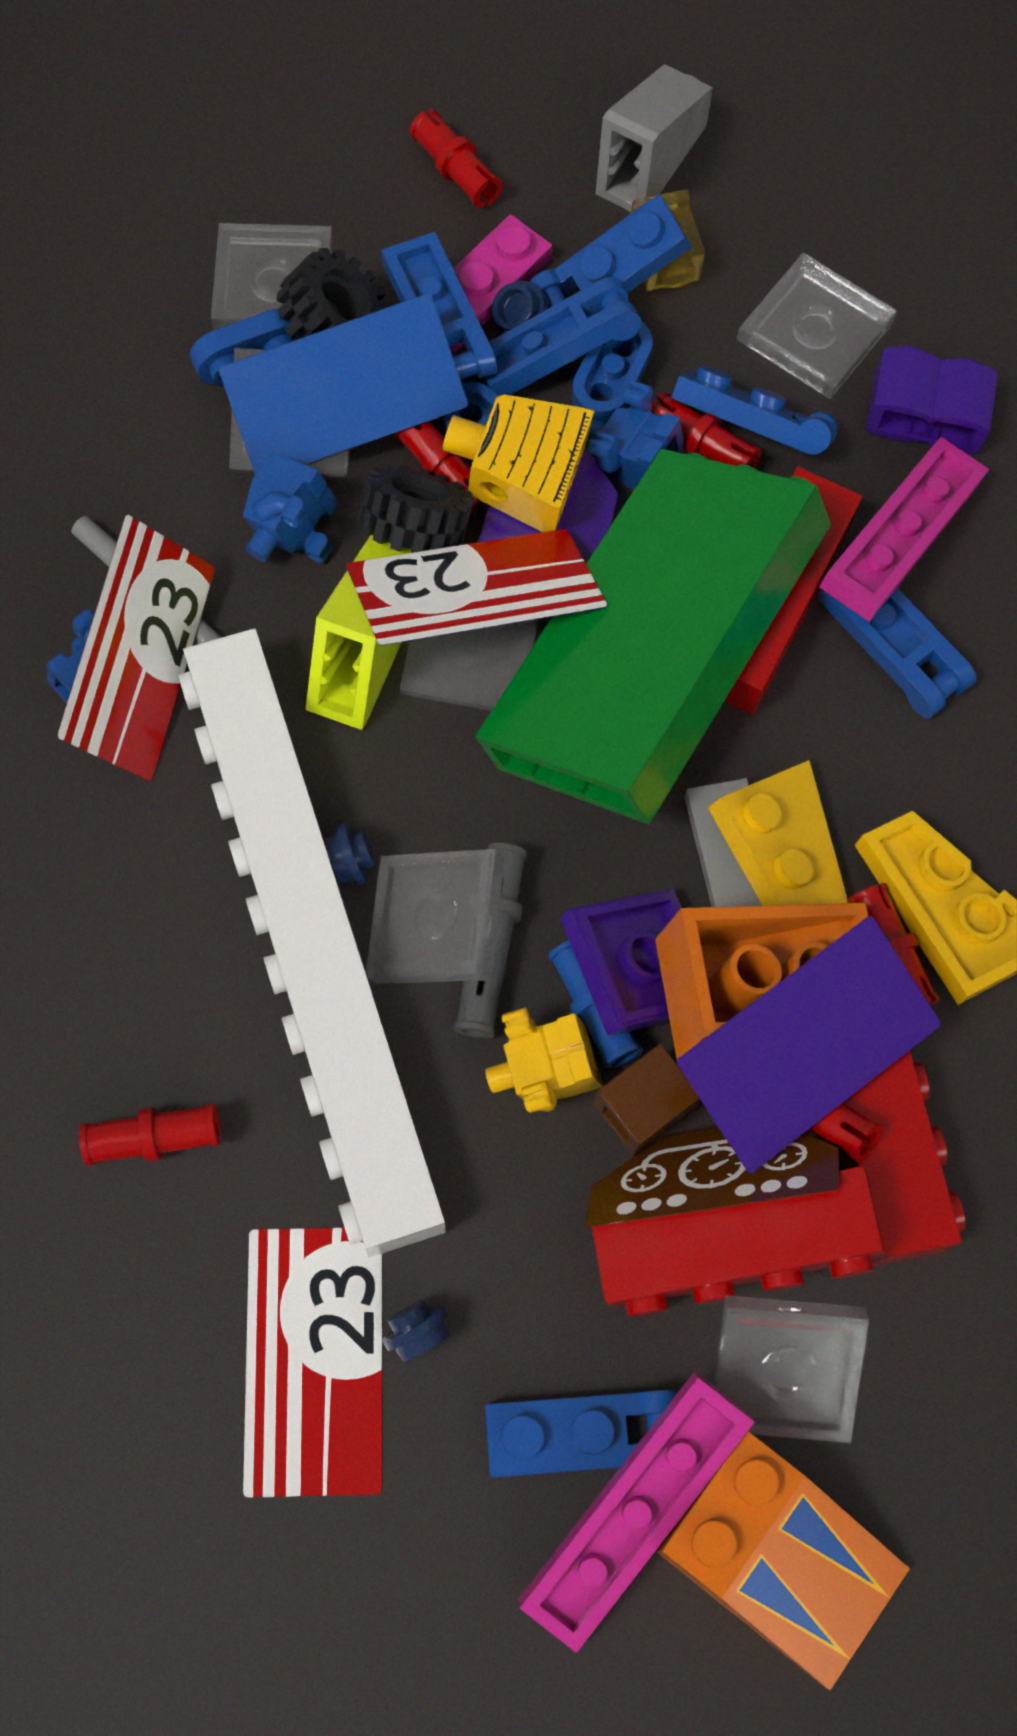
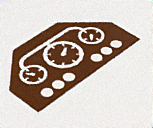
(704, 1173)

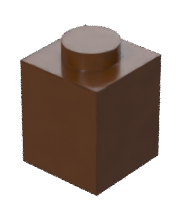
(646, 1100)

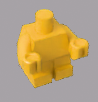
(545, 1061)

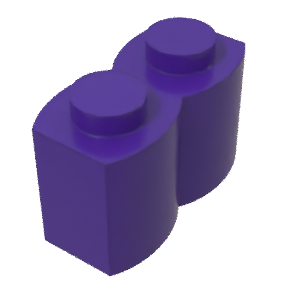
(931, 398)

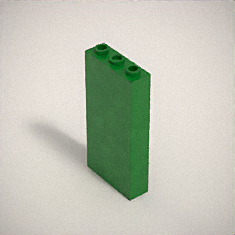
(689, 589)

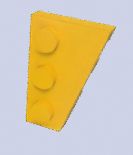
(782, 839)
(953, 913)

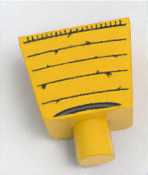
(523, 456)

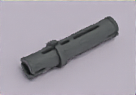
(476, 1012)

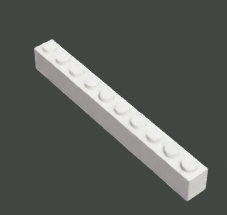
(314, 948)

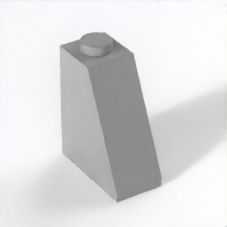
(650, 135)

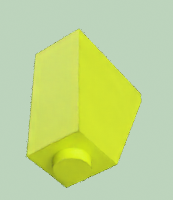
(346, 658)

